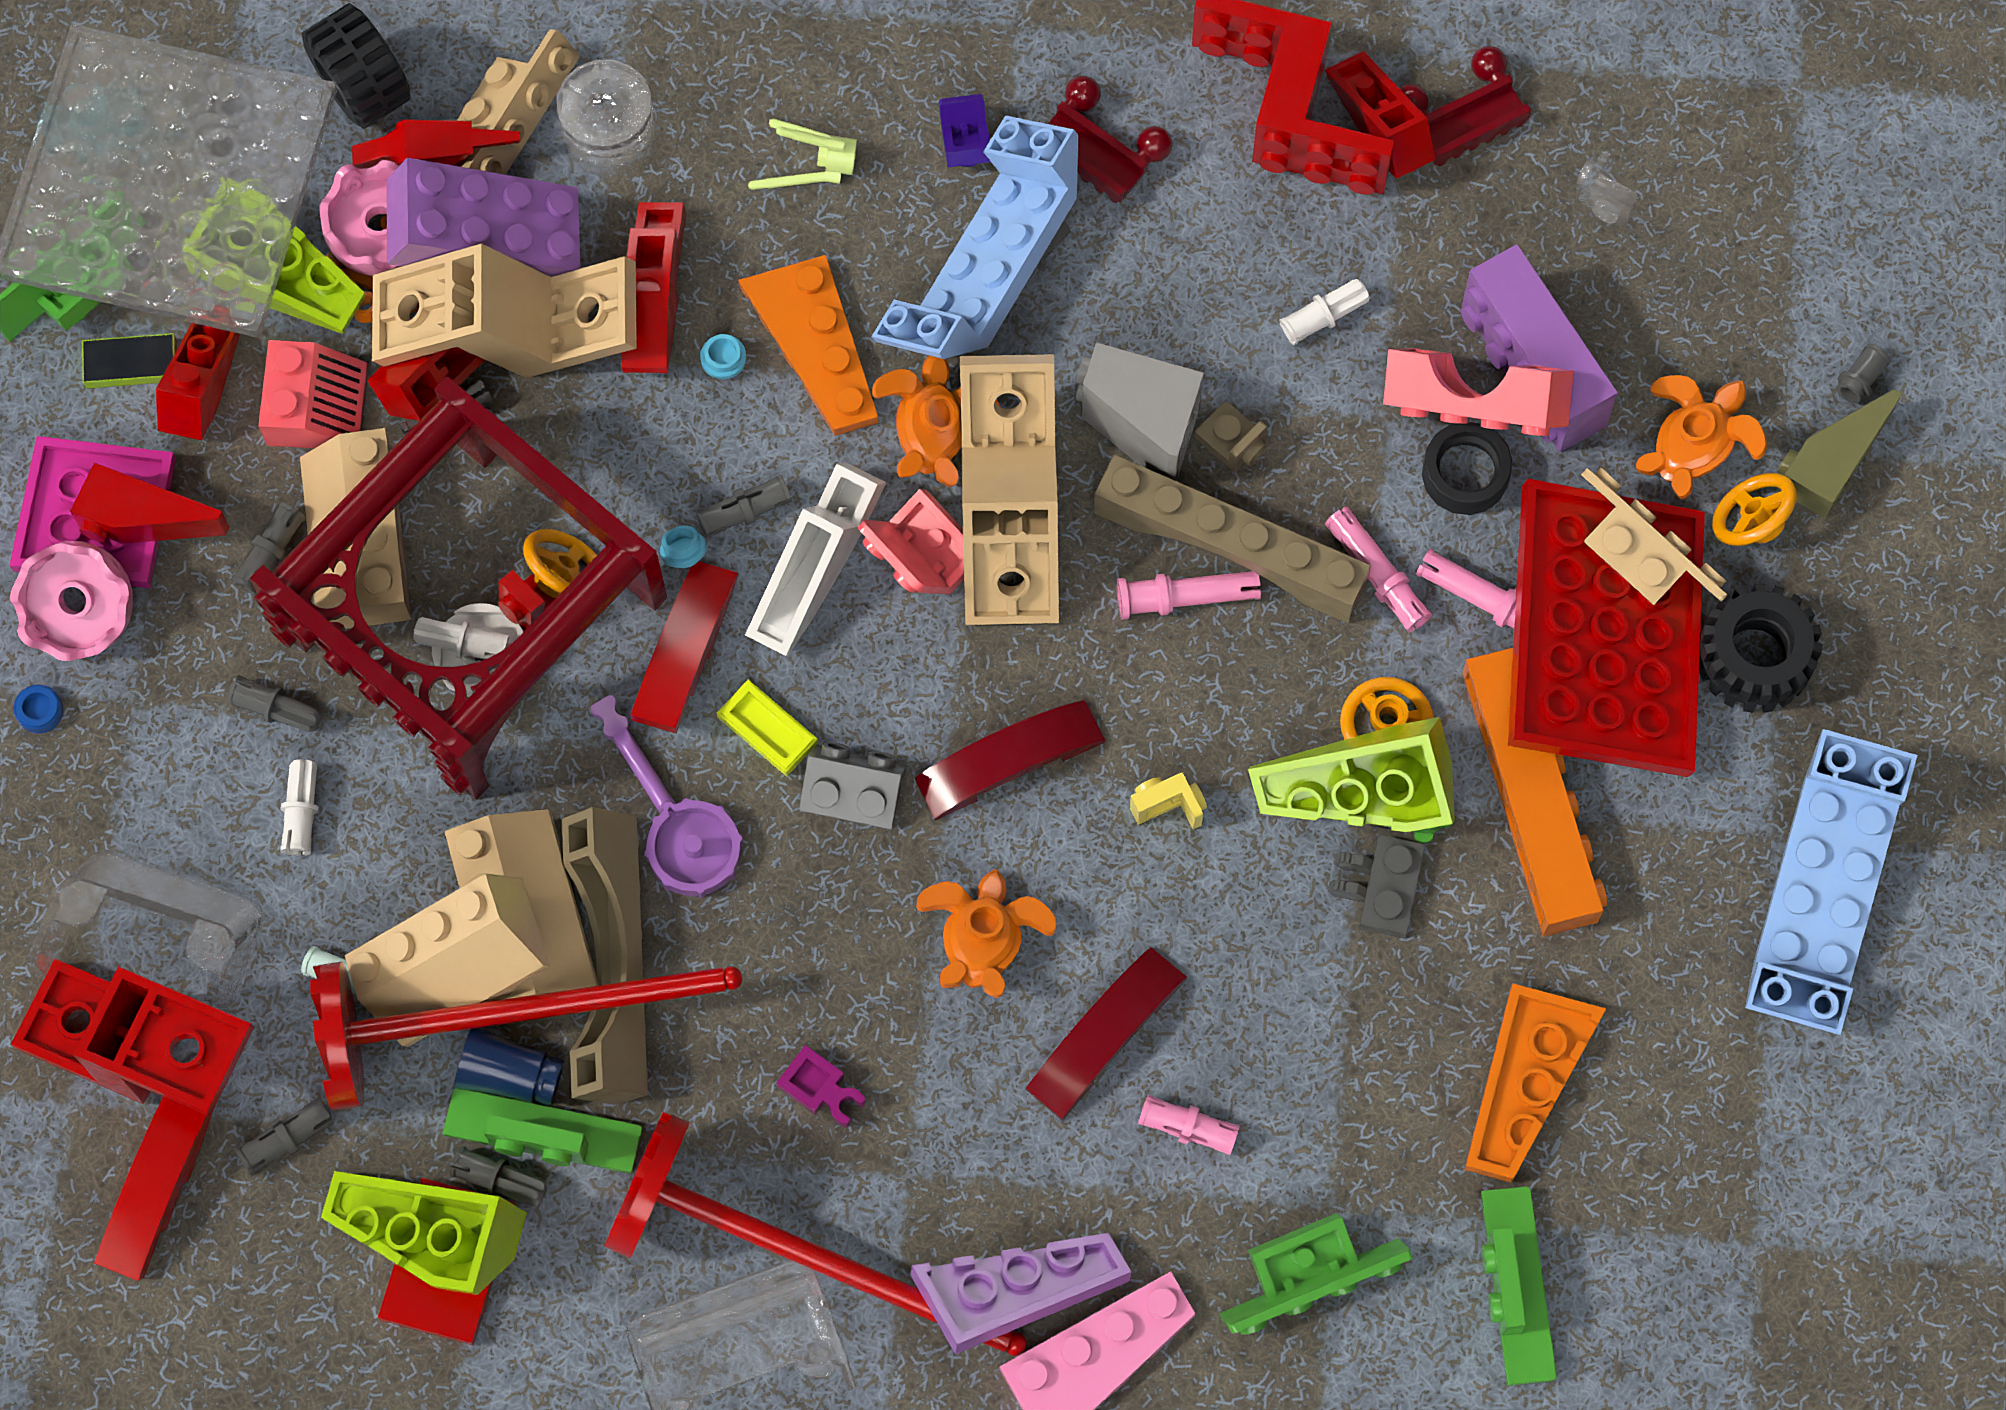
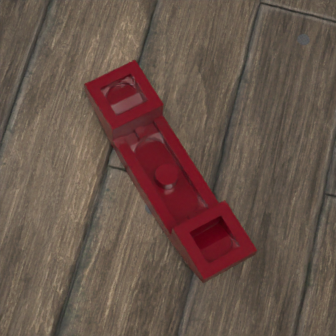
(1008, 755)
(1104, 1032)

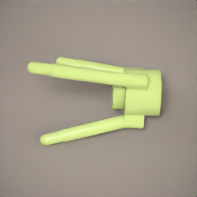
(834, 153)

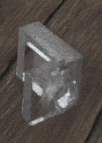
(1604, 196)

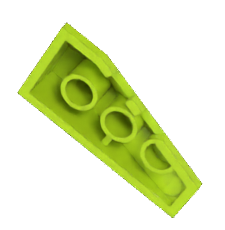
(315, 287)
(1378, 778)
(434, 1232)

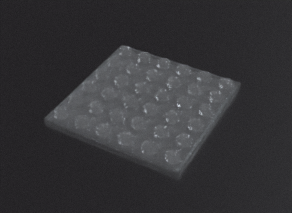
(165, 180)

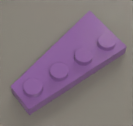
(1004, 1292)

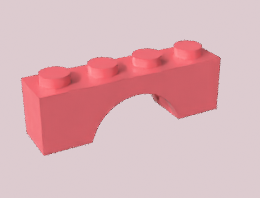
(1526, 396)

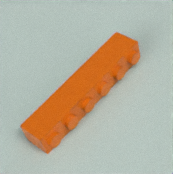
(1535, 806)

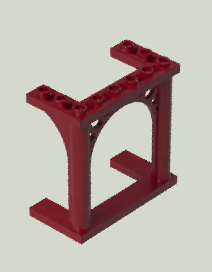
(469, 726)

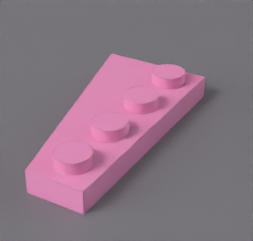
(1100, 1352)

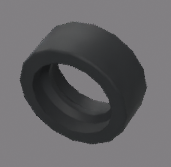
(1462, 501)

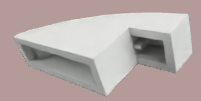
(814, 557)

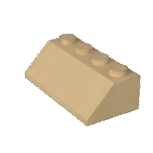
(327, 478)
(529, 849)
(451, 952)

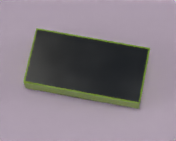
(126, 360)

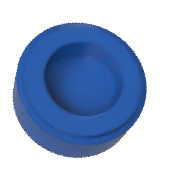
(38, 709)

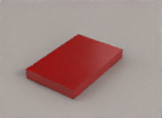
(433, 1310)

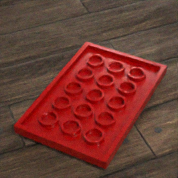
(1592, 656)

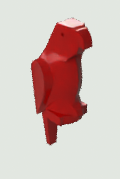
(430, 141)

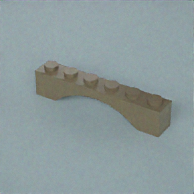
(1175, 511)
(603, 862)

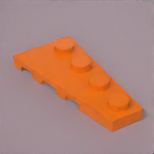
(811, 329)
(1529, 1068)

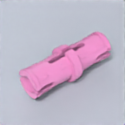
(1188, 1124)

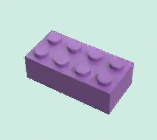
(454, 207)
(1529, 328)

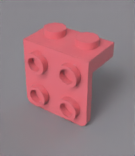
(920, 545)

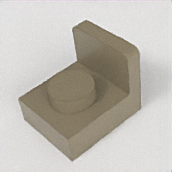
(1232, 437)

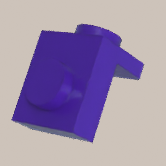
(964, 130)

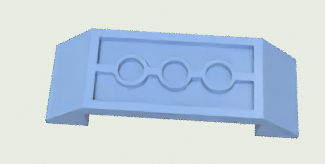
(997, 247)
(1828, 881)

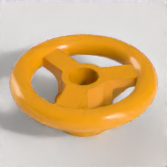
(1760, 517)
(552, 569)
(1384, 704)

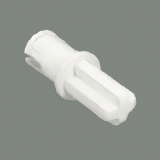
(1324, 311)
(460, 639)
(299, 808)

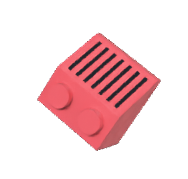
(310, 394)

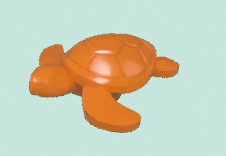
(926, 419)
(1699, 433)
(983, 933)

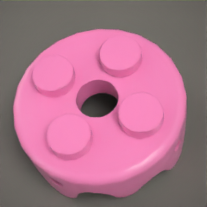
(346, 213)
(41, 608)

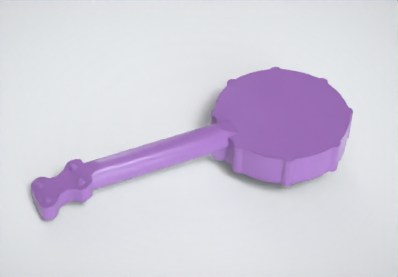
(690, 843)

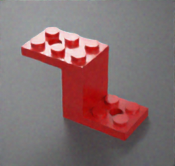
(1283, 130)
(133, 1036)

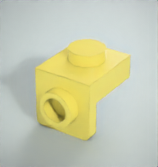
(1160, 796)

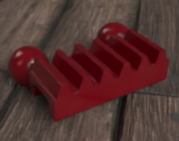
(1476, 115)
(1101, 157)

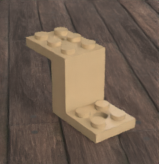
(503, 311)
(1009, 489)

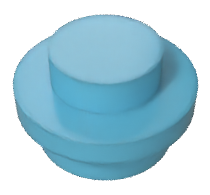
(723, 356)
(682, 547)

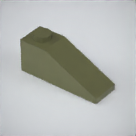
(1835, 453)

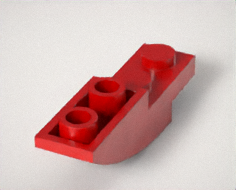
(656, 249)

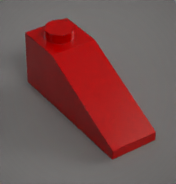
(1383, 111)
(409, 386)
(137, 511)

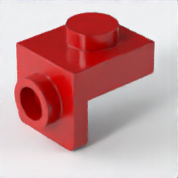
(522, 599)

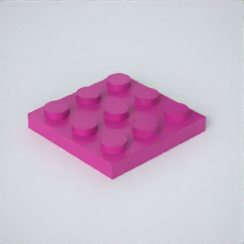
(53, 485)

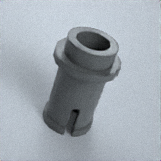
(1857, 381)

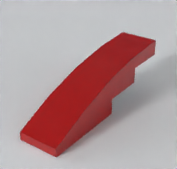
(684, 646)
(152, 1188)

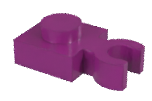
(815, 1083)

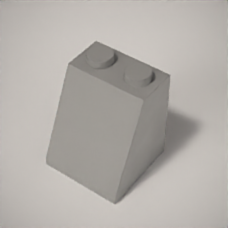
(1141, 405)

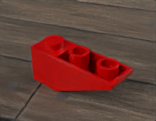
(195, 381)

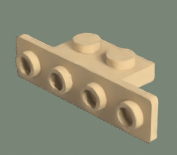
(516, 98)
(1639, 550)

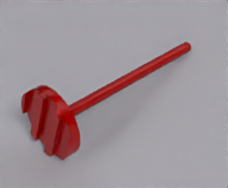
(341, 1034)
(652, 1186)

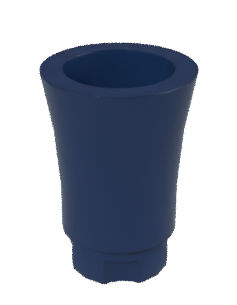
(507, 1068)

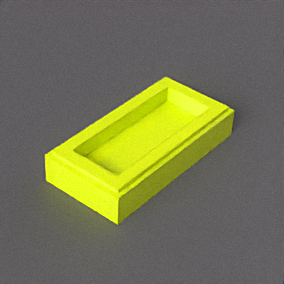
(767, 728)

